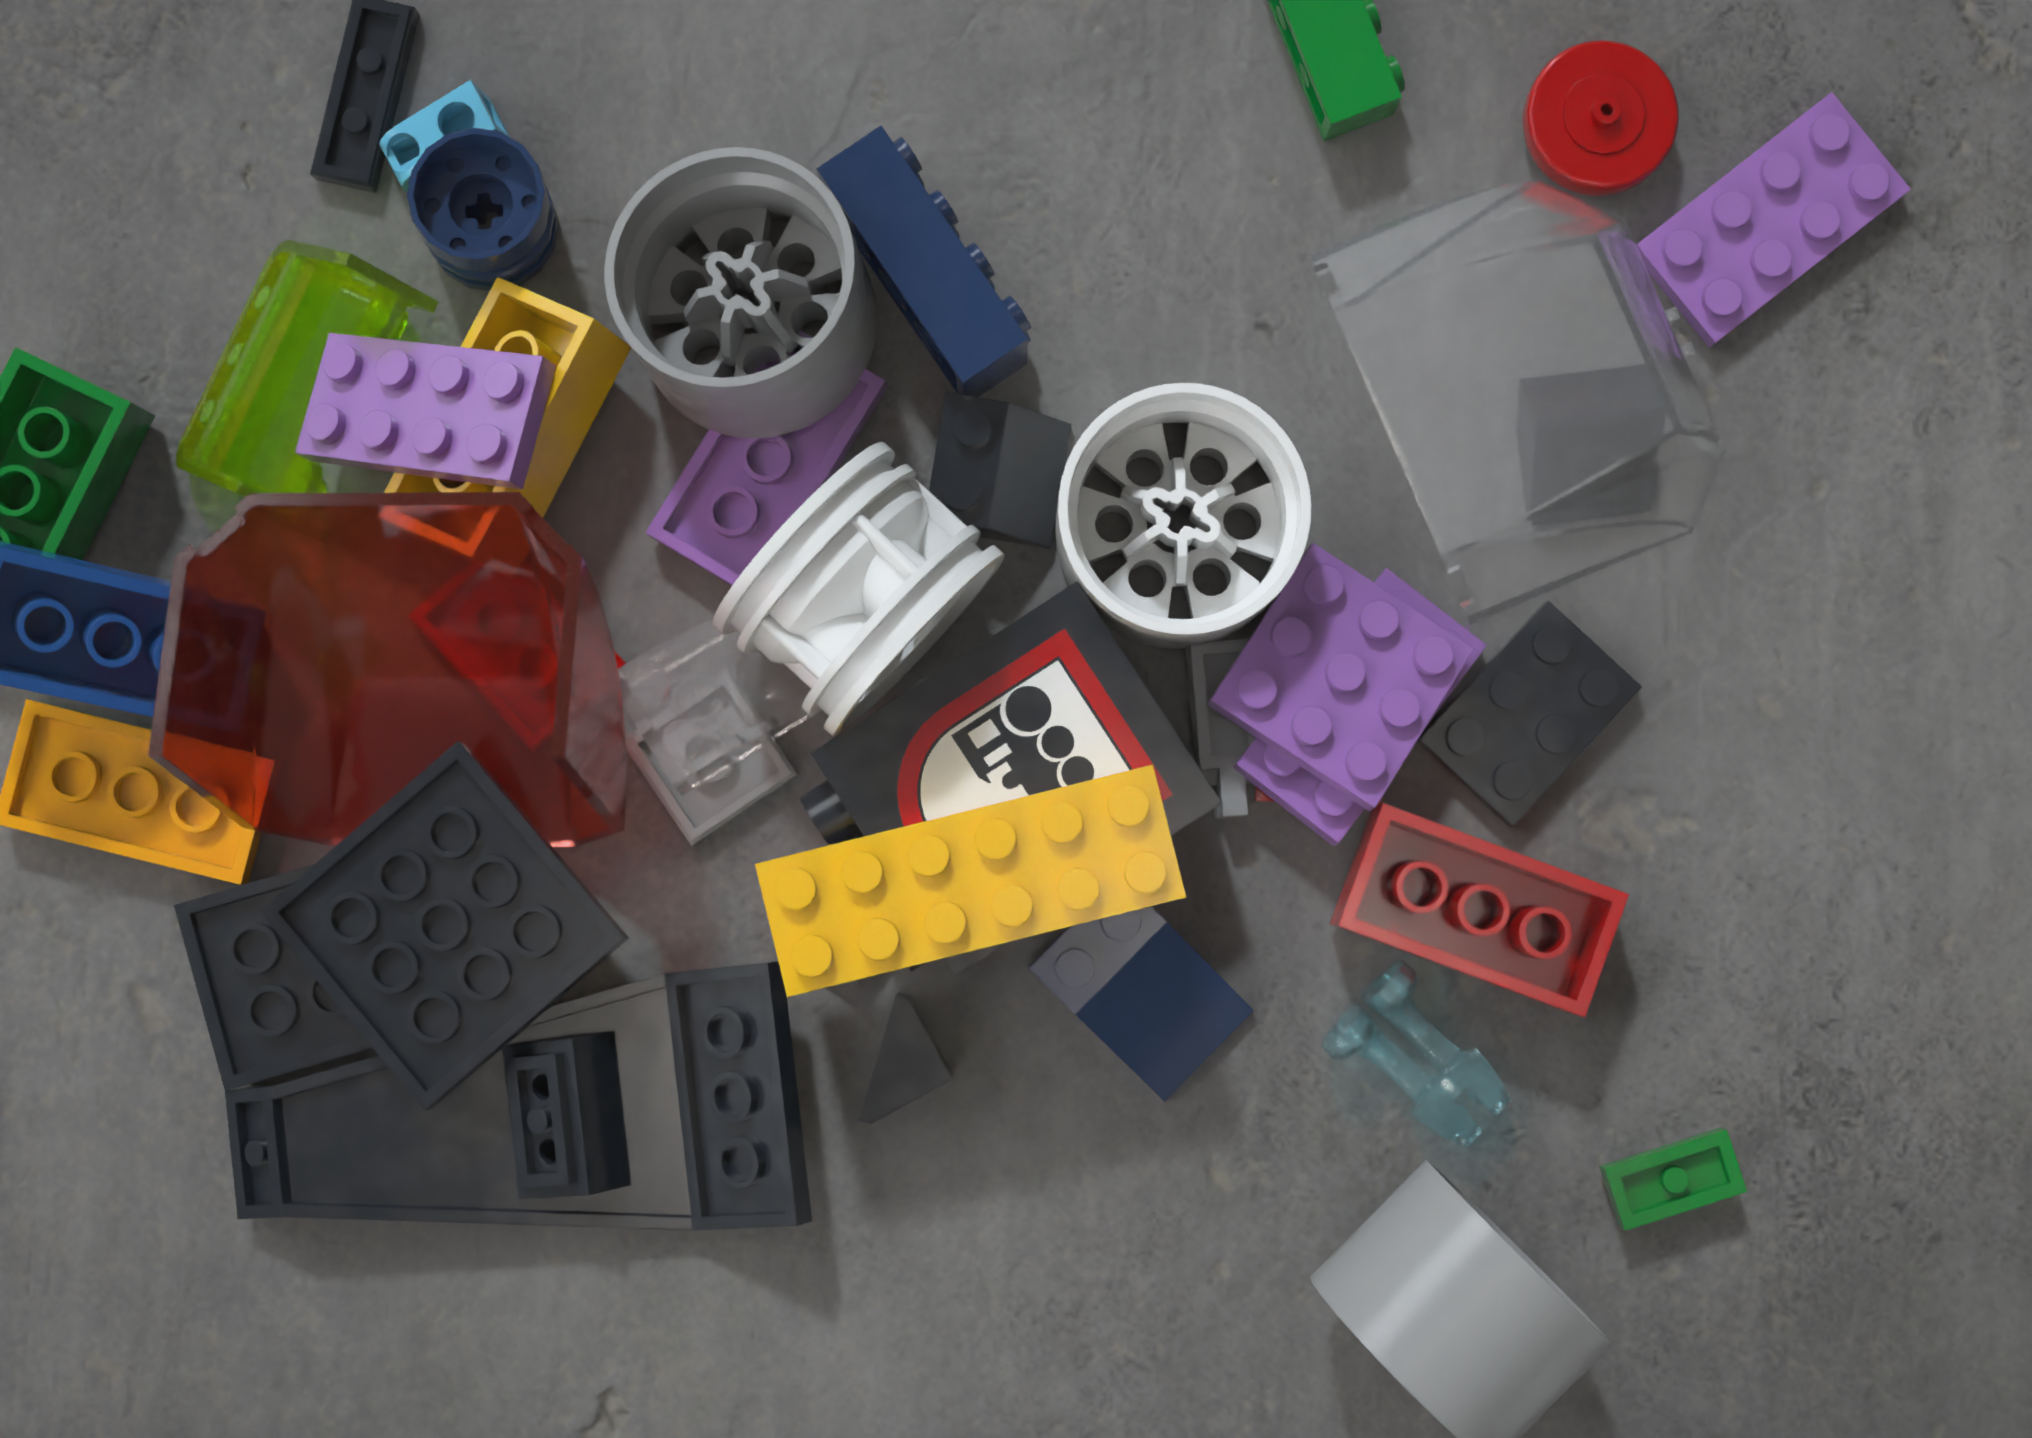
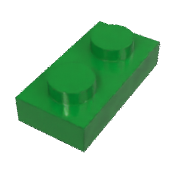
(1673, 1178)

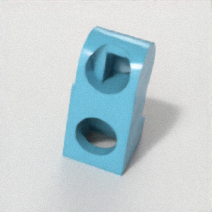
(456, 111)

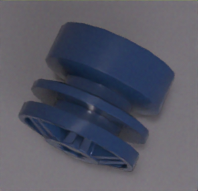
(461, 183)

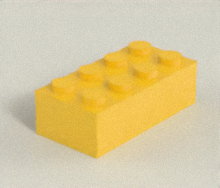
(586, 368)

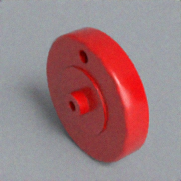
(1600, 118)

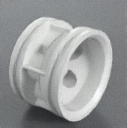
(858, 585)

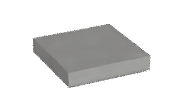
(720, 797)

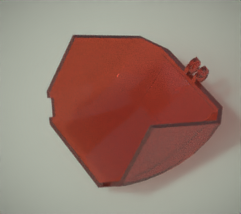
(361, 636)

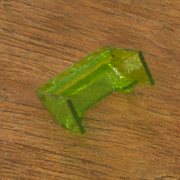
(263, 382)

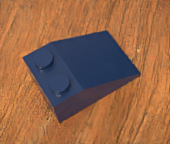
(1143, 994)

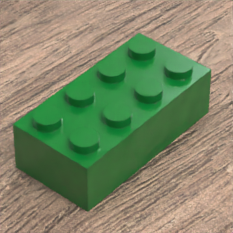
(61, 455)

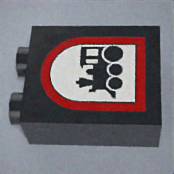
(1003, 722)

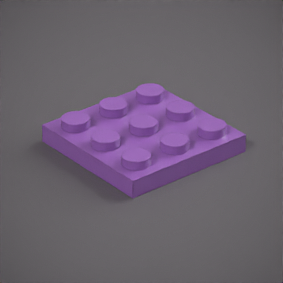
(1341, 677)

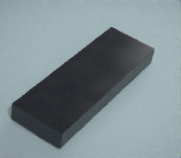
(364, 93)

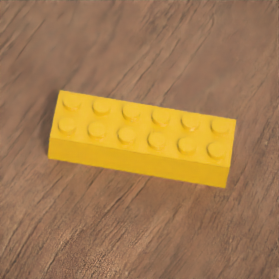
(970, 880)

